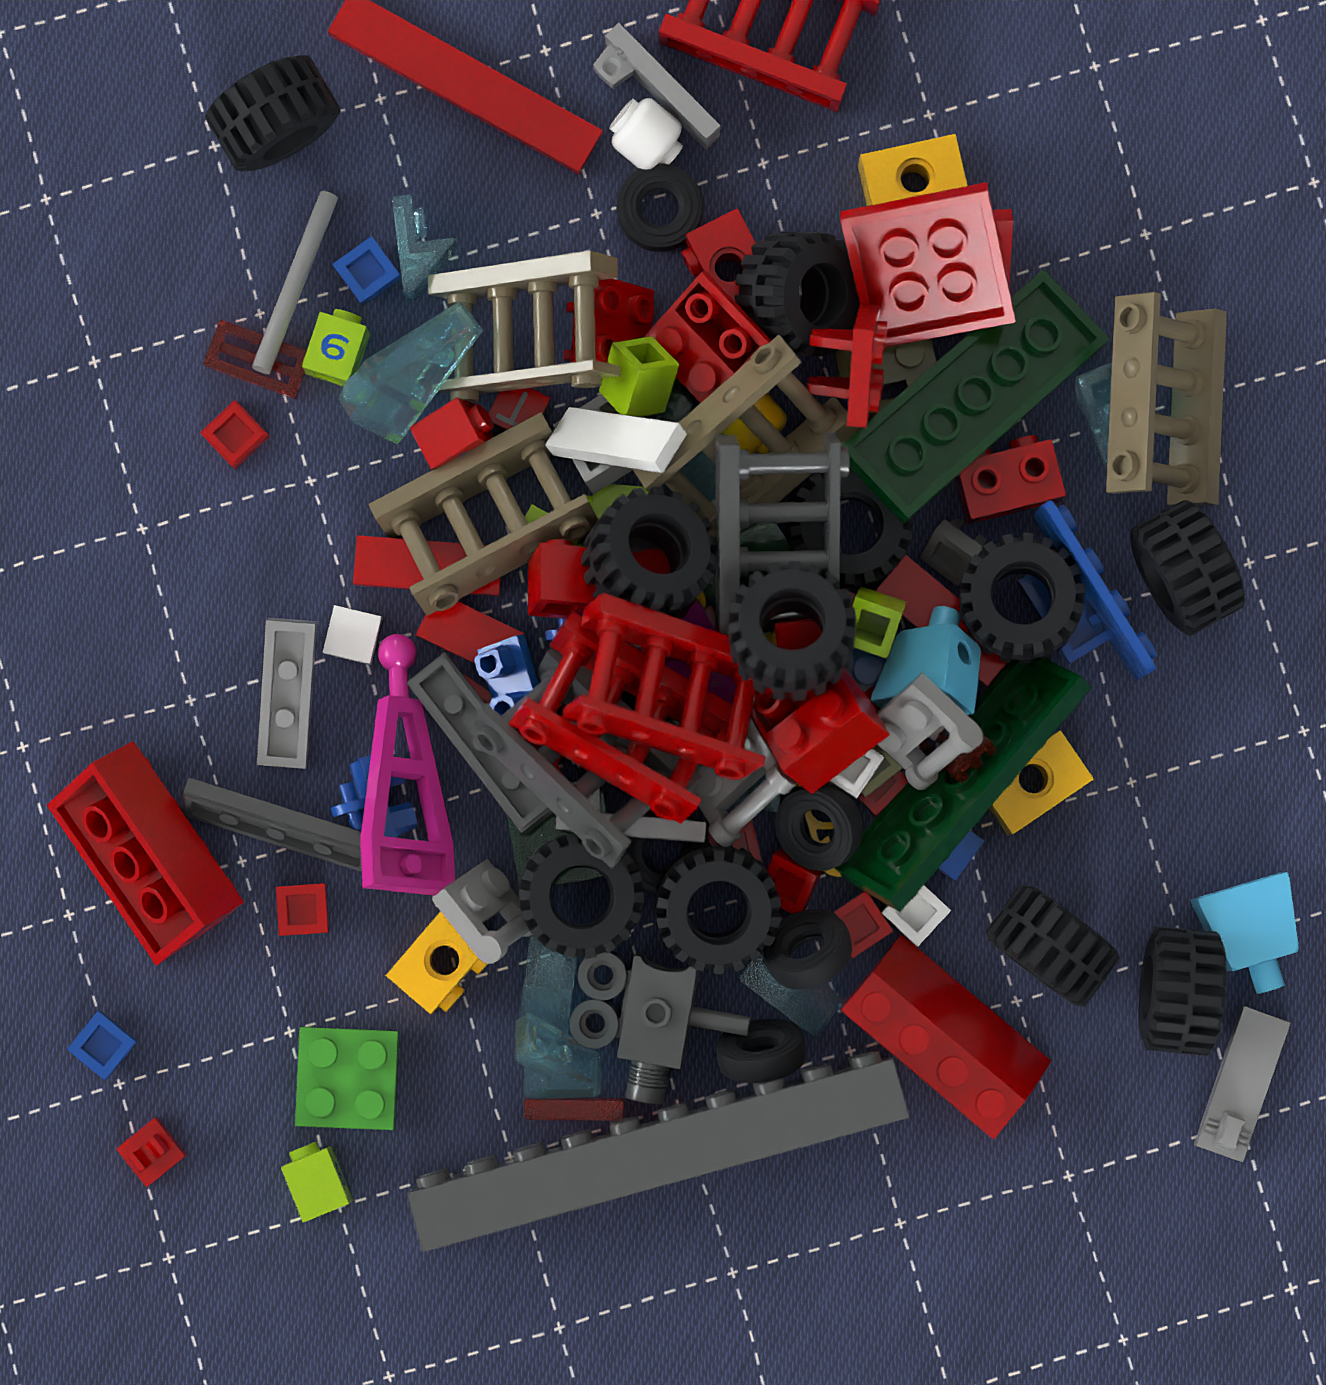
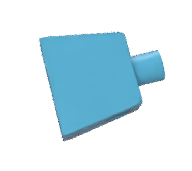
(940, 653)
(1254, 926)

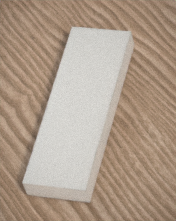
(616, 439)

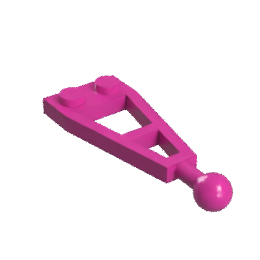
(392, 861)

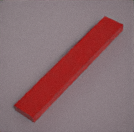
(466, 83)

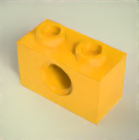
(934, 159)
(1062, 777)
(417, 975)

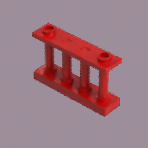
(777, 65)
(660, 638)
(625, 771)

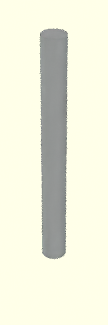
(295, 282)

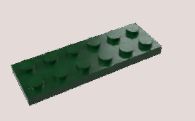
(973, 397)
(926, 825)

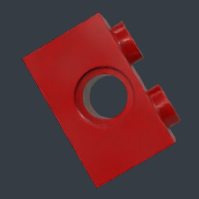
(716, 242)

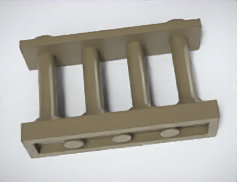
(541, 280)
(736, 399)
(1195, 407)
(461, 479)

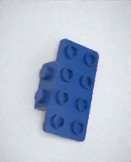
(1103, 610)

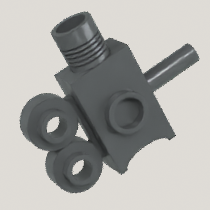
(653, 1018)

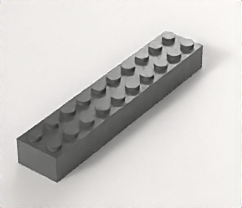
(656, 1152)

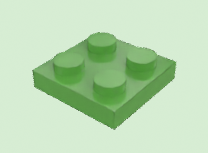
(347, 1078)

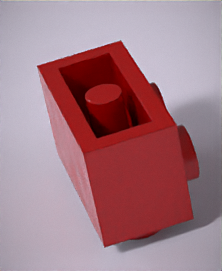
(1010, 480)

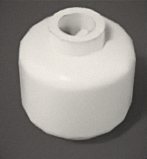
(646, 134)

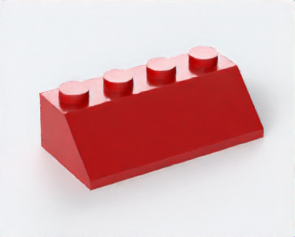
(144, 852)
(946, 1036)

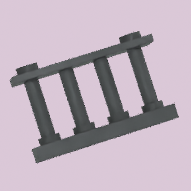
(736, 513)
(568, 802)

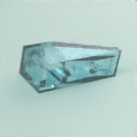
(406, 375)

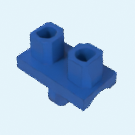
(508, 671)
(398, 817)

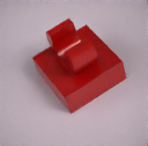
(151, 1151)

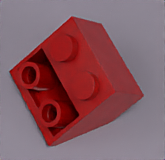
(707, 336)
(819, 734)

